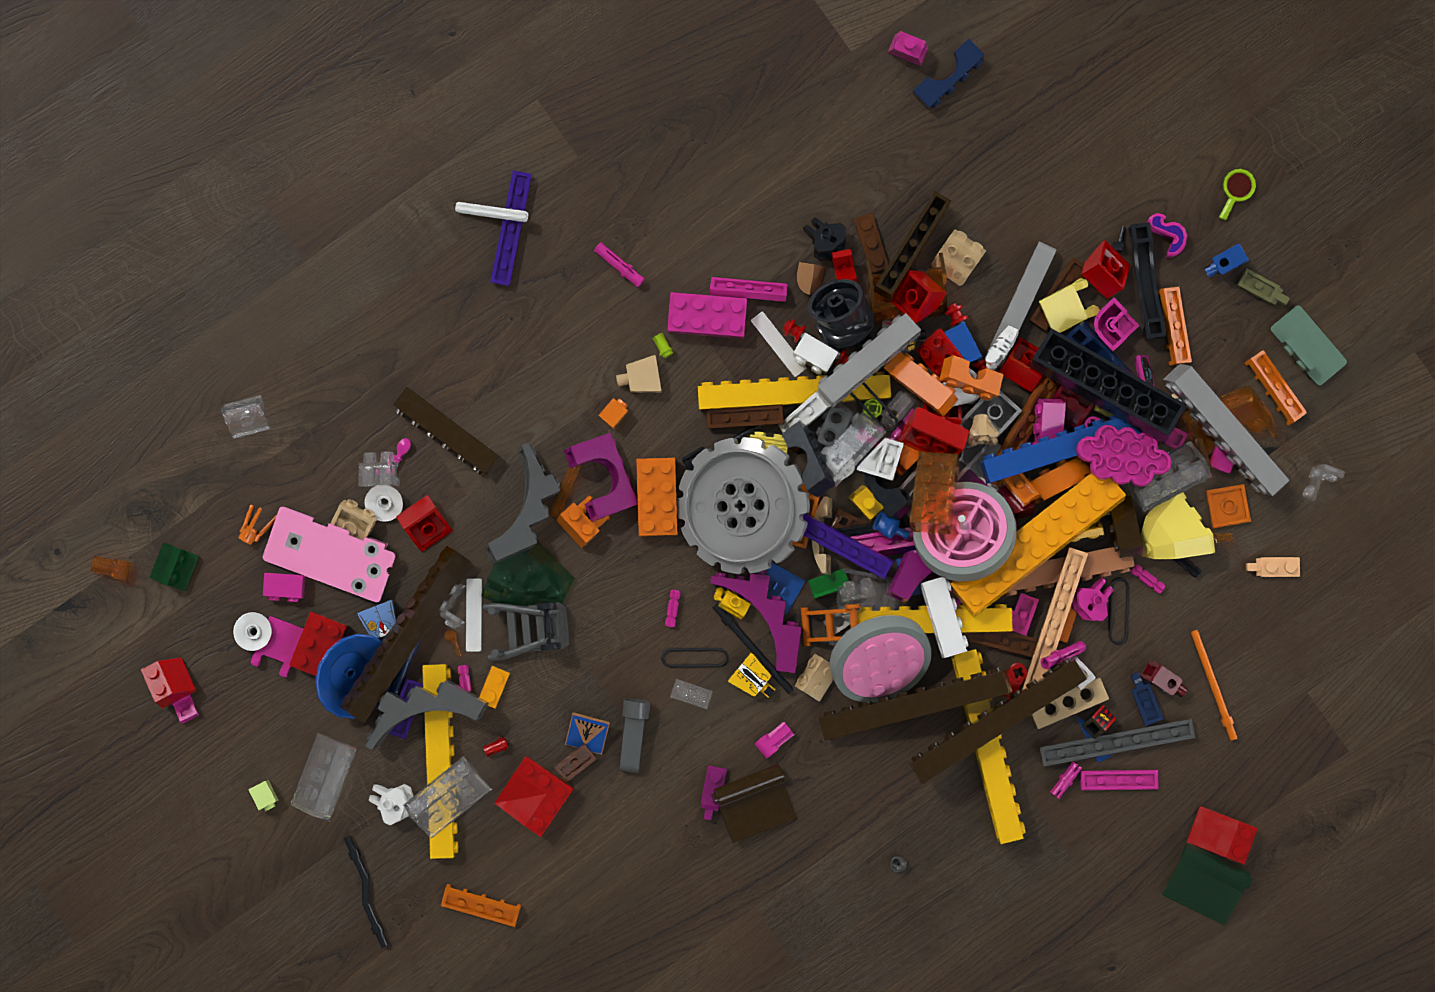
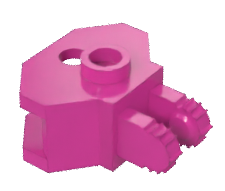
(1092, 601)

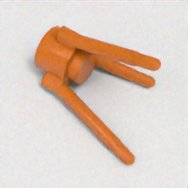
(248, 533)

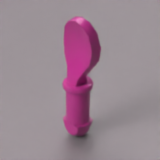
(402, 448)

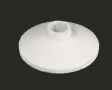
(382, 510)
(243, 629)

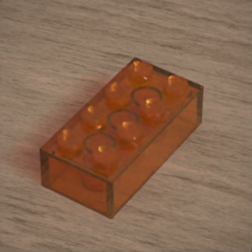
(934, 492)

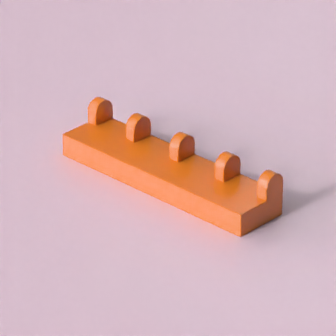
(1175, 326)
(1276, 387)
(480, 906)

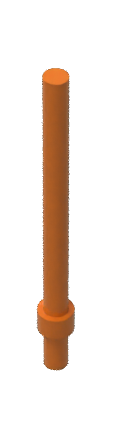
(1227, 721)

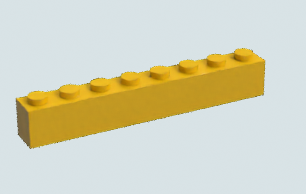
(989, 620)

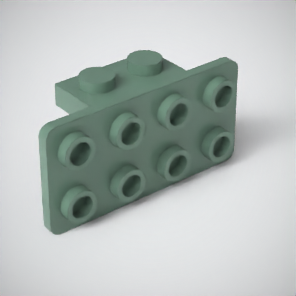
(1308, 345)

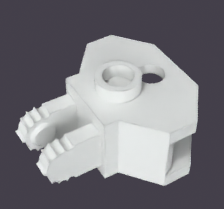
(392, 802)

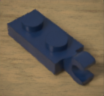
(1145, 701)

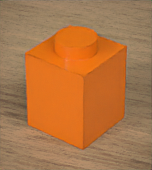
(614, 412)

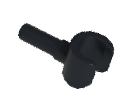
(1118, 246)

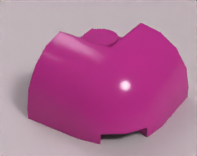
(1114, 324)

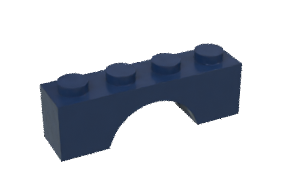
(931, 91)
(1088, 338)

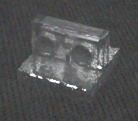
(245, 416)

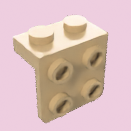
(959, 256)

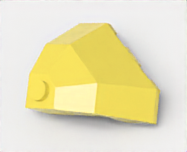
(1175, 531)

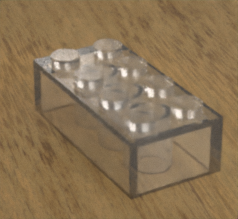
(1186, 471)

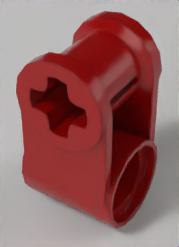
(1016, 682)

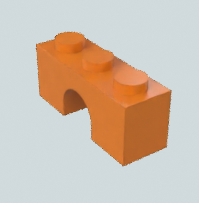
(956, 374)

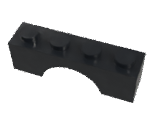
(817, 475)
(895, 501)

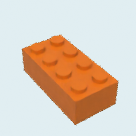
(657, 497)

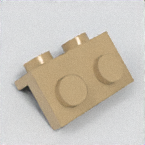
(815, 677)

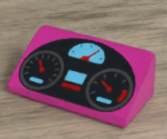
(1144, 369)

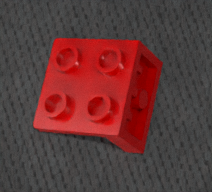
(937, 349)

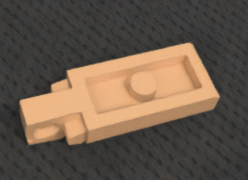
(1275, 567)

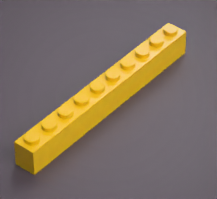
(780, 392)
(439, 755)

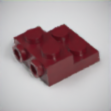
(1076, 406)

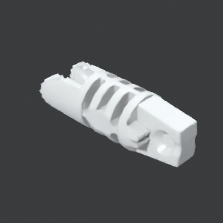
(1001, 347)

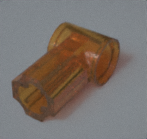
(115, 568)

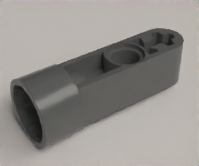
(635, 713)

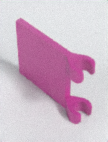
(281, 644)

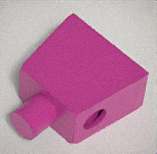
(908, 48)

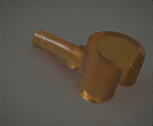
(451, 635)

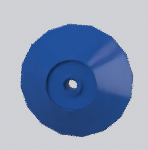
(332, 673)

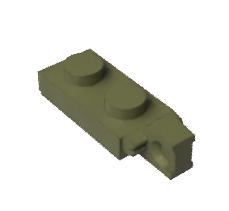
(1262, 288)

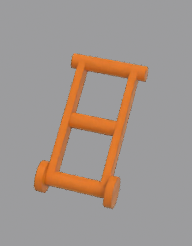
(852, 609)

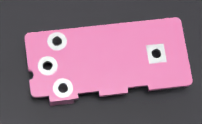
(329, 554)

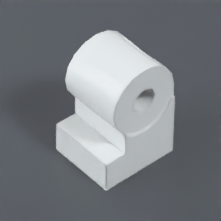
(840, 622)

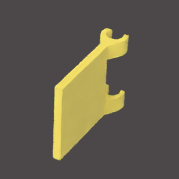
(1064, 307)

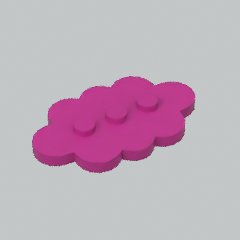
(1123, 456)

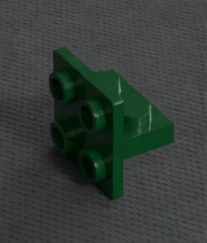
(174, 566)

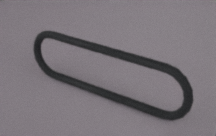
(873, 417)
(1127, 612)
(695, 649)

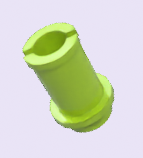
(663, 346)

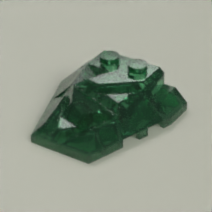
(528, 579)

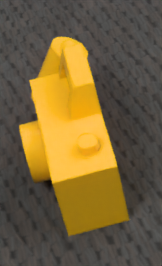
(731, 602)

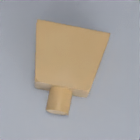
(641, 376)

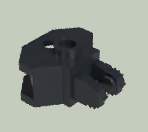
(826, 238)

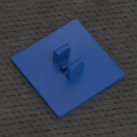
(784, 585)

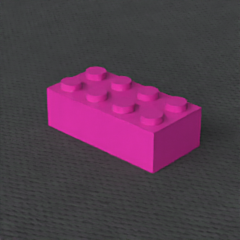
(707, 315)

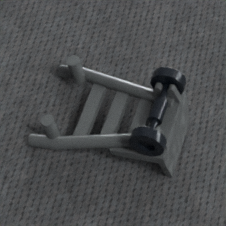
(557, 626)

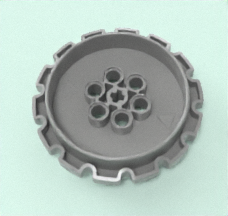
(773, 483)

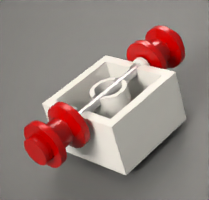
(812, 351)

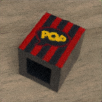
(1098, 721)

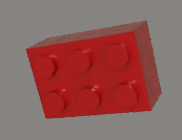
(317, 637)

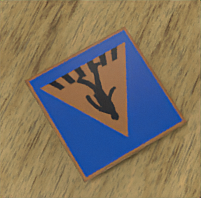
(587, 731)

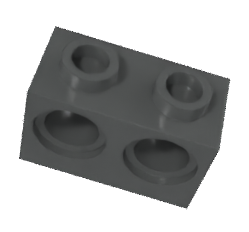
(836, 429)

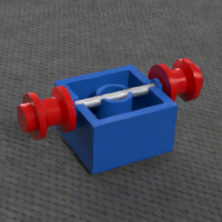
(962, 338)

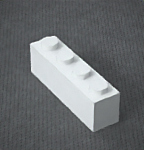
(943, 617)

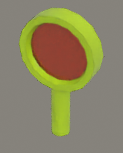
(1237, 187)

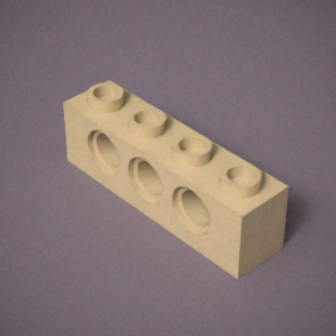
(1097, 695)

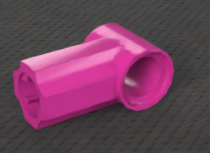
(770, 742)

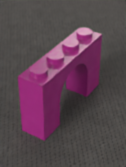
(604, 451)

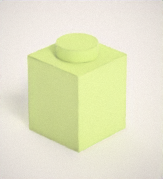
(263, 795)

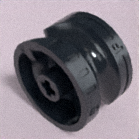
(841, 313)

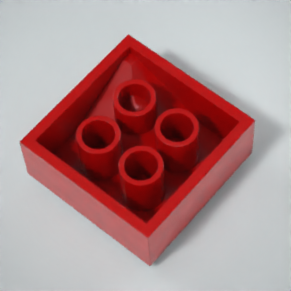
(534, 795)

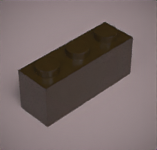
(1125, 529)

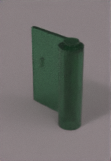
(1207, 884)

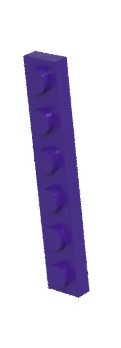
(510, 229)
(847, 547)

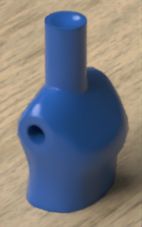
(889, 526)

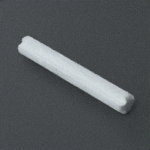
(489, 211)

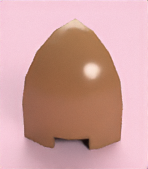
(809, 277)

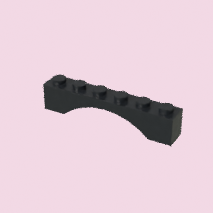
(1144, 271)

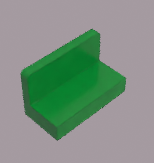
(827, 583)

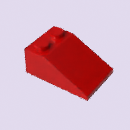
(1222, 835)

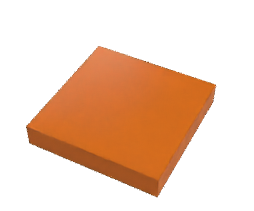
(1228, 506)

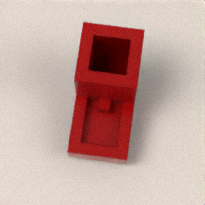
(844, 265)

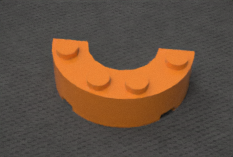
(1060, 478)

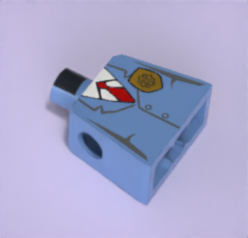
(379, 619)

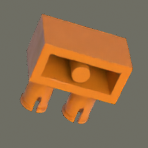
(578, 524)

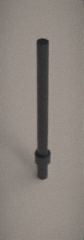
(727, 619)

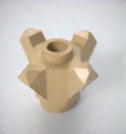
(982, 431)

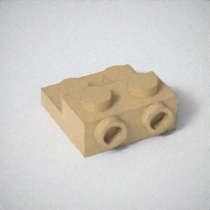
(354, 519)

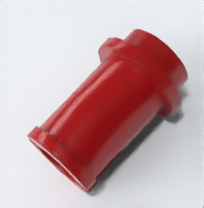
(496, 746)

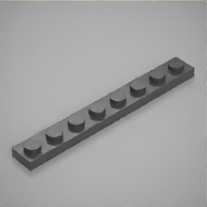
(1117, 742)

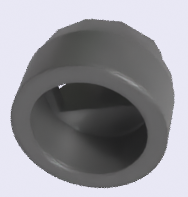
(894, 864)

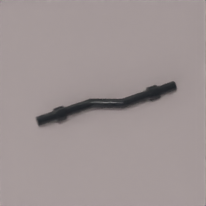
(377, 927)

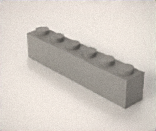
(869, 360)

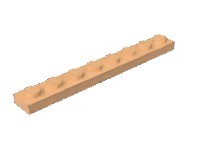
(1057, 612)

